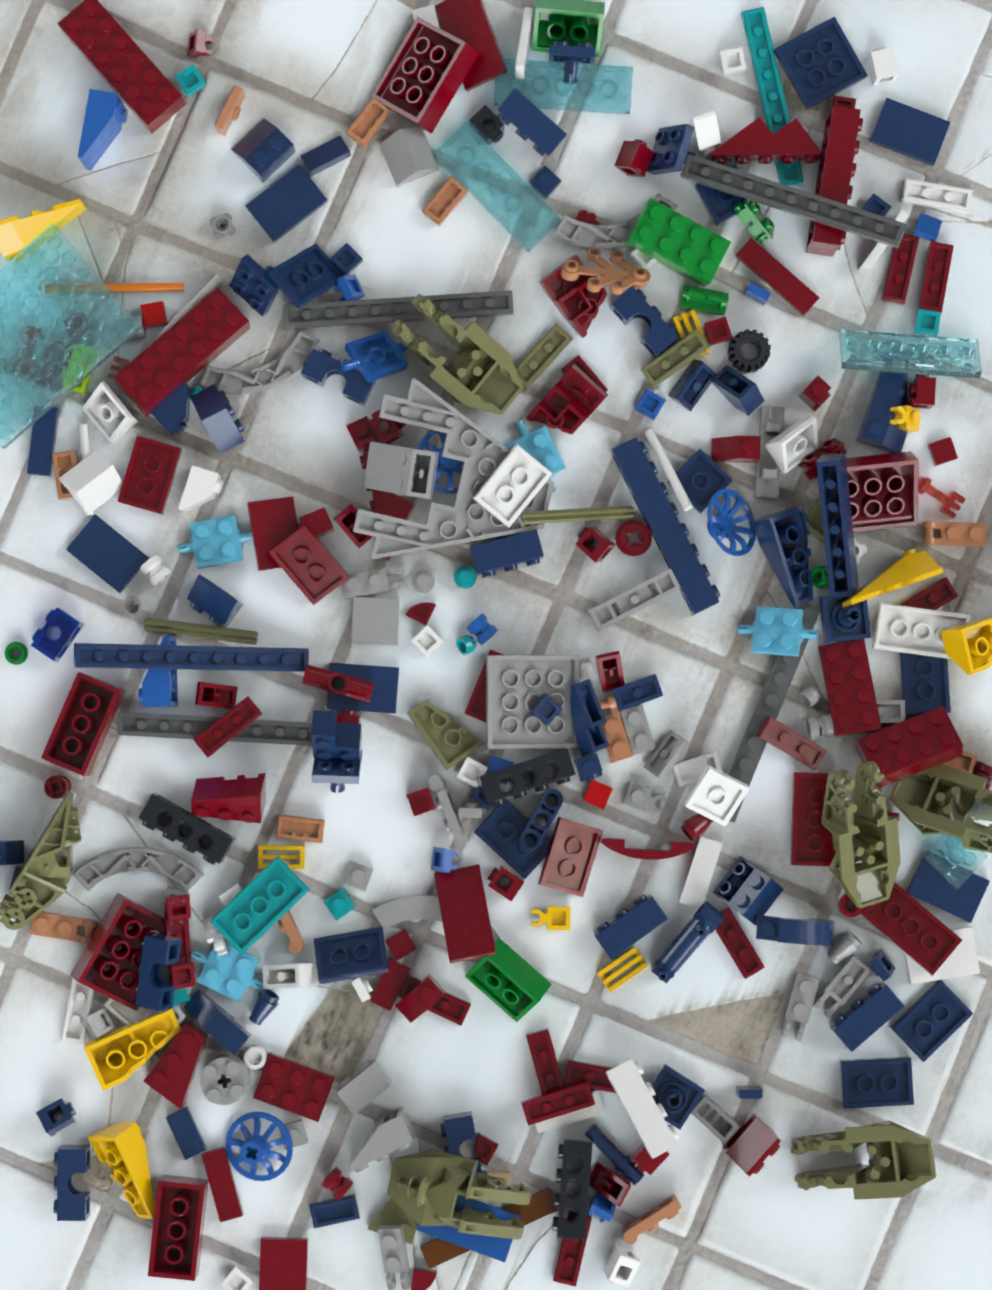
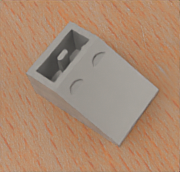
(401, 470)
(390, 1133)

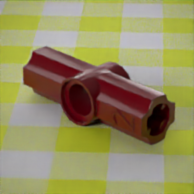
(323, 679)

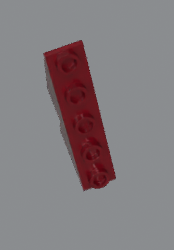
(760, 145)
(386, 502)

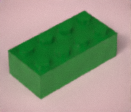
(677, 242)

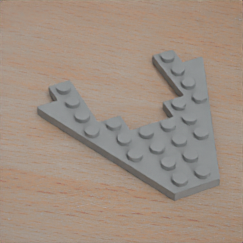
(467, 518)

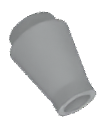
(844, 946)

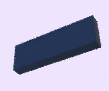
(43, 444)

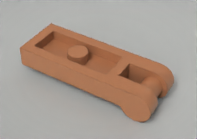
(955, 534)
(615, 732)
(289, 926)
(62, 927)
(650, 1219)

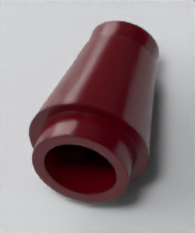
(696, 826)

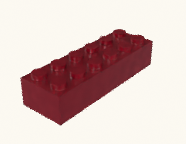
(122, 64)
(835, 174)
(182, 351)

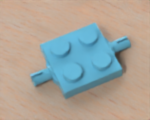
(540, 446)
(216, 542)
(777, 631)
(229, 972)

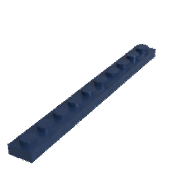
(190, 657)

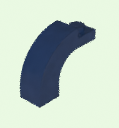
(795, 931)

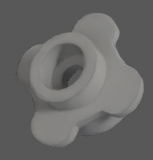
(222, 219)

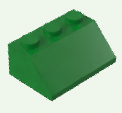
(568, 22)
(508, 981)

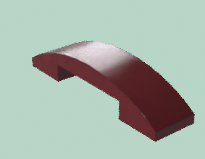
(675, 849)
(176, 925)

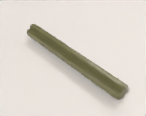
(576, 515)
(201, 631)

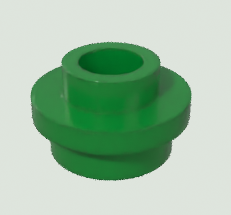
(817, 577)
(10, 650)

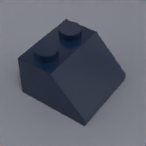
(264, 149)
(214, 601)

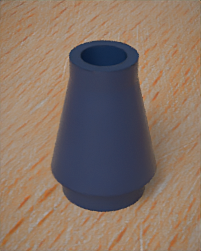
(264, 1005)

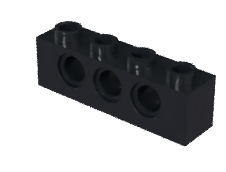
(558, 760)
(151, 819)
(575, 1227)

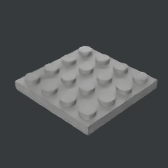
(515, 686)

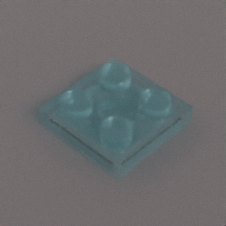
(953, 860)

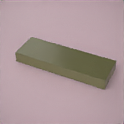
(542, 355)
(675, 358)

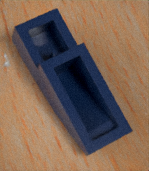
(587, 718)
(217, 1022)

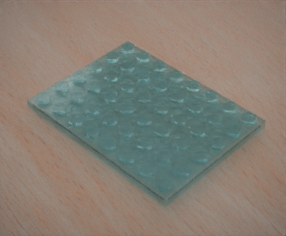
(53, 329)

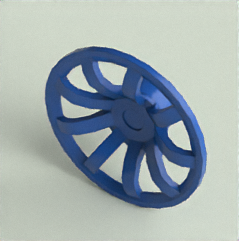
(444, 464)
(725, 526)
(257, 1148)

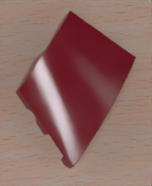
(573, 298)
(569, 402)

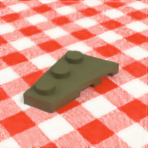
(443, 735)
(394, 1215)

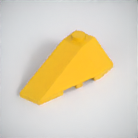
(19, 233)
(900, 573)
(970, 644)
(128, 1047)
(126, 1156)

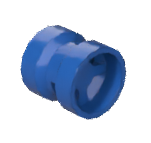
(478, 625)

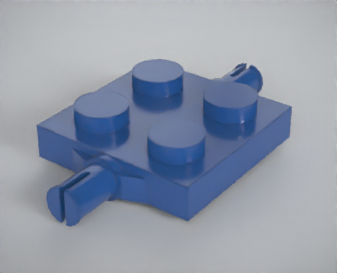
(375, 356)

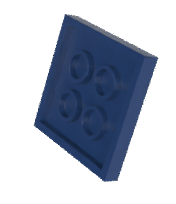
(820, 63)

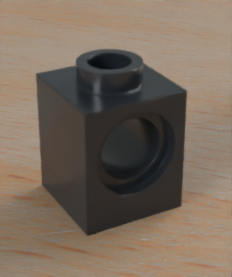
(483, 117)

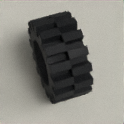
(749, 337)

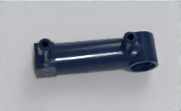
(702, 924)

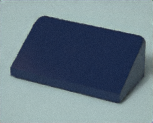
(325, 155)
(692, 384)

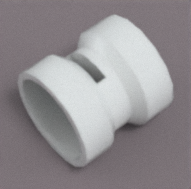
(157, 571)

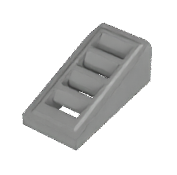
(710, 1125)

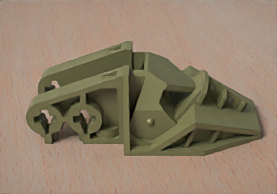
(478, 374)
(940, 801)
(861, 835)
(45, 869)
(896, 1166)
(428, 1188)

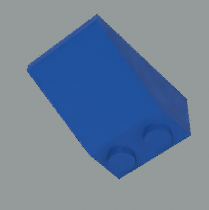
(101, 125)
(160, 685)

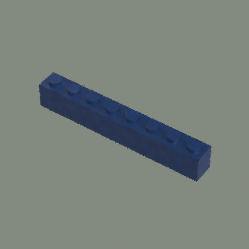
(664, 525)

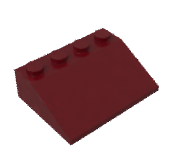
(425, 74)
(883, 490)
(115, 950)

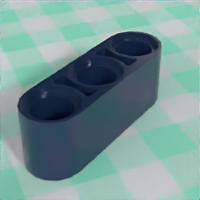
(547, 812)

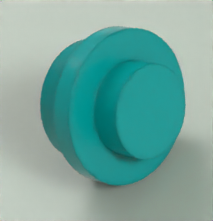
(465, 576)

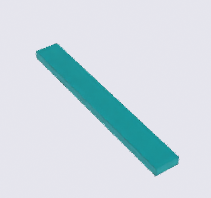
(769, 85)

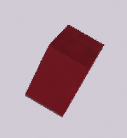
(346, 520)
(610, 670)
(216, 695)
(610, 1184)

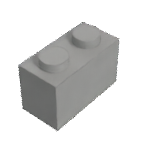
(363, 1087)

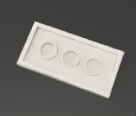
(913, 629)

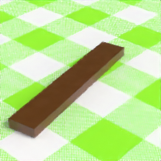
(439, 1251)

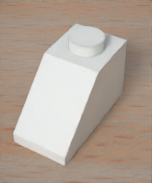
(705, 133)
(199, 488)
(290, 976)

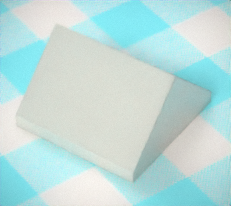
(109, 413)
(794, 443)
(92, 482)

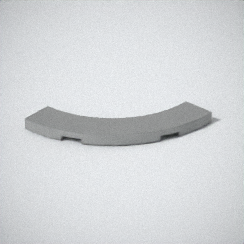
(599, 236)
(264, 376)
(138, 860)
(409, 909)

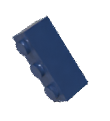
(530, 123)
(507, 553)
(630, 925)
(866, 1016)

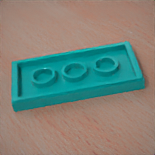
(259, 905)

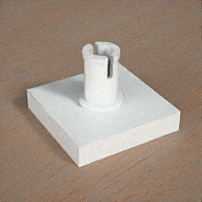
(716, 795)

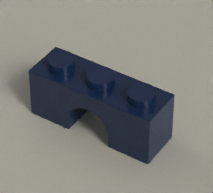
(632, 306)
(322, 366)
(152, 989)
(458, 1129)
(71, 1203)

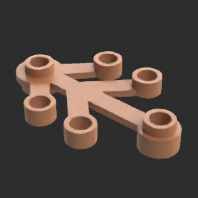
(632, 276)

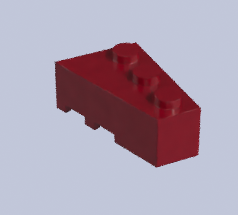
(230, 799)
(177, 1066)

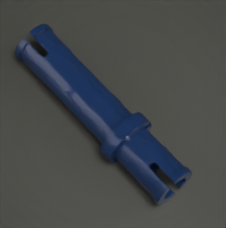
(610, 1150)

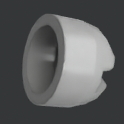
(135, 609)
(810, 696)

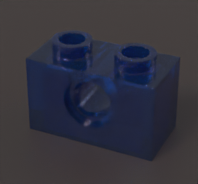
(69, 629)

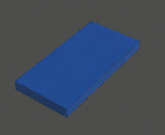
(487, 1245)

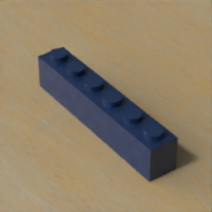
(837, 525)

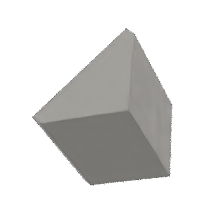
(408, 155)

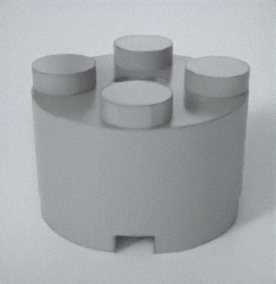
(216, 1089)

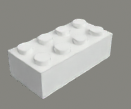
(641, 1108)

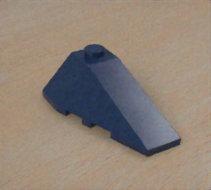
(876, 429)
(786, 548)

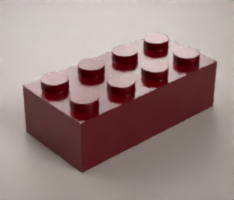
(83, 724)
(911, 746)
(178, 1227)

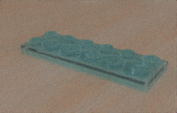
(598, 87)
(497, 187)
(910, 353)

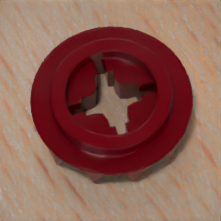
(630, 527)

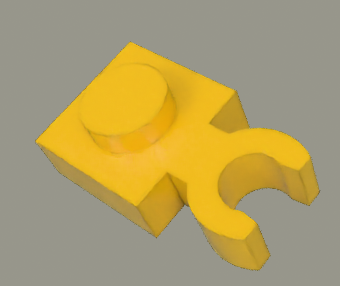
(907, 418)
(556, 917)

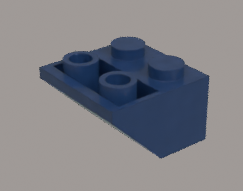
(748, 890)

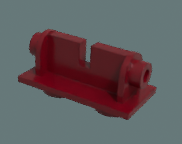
(809, 463)

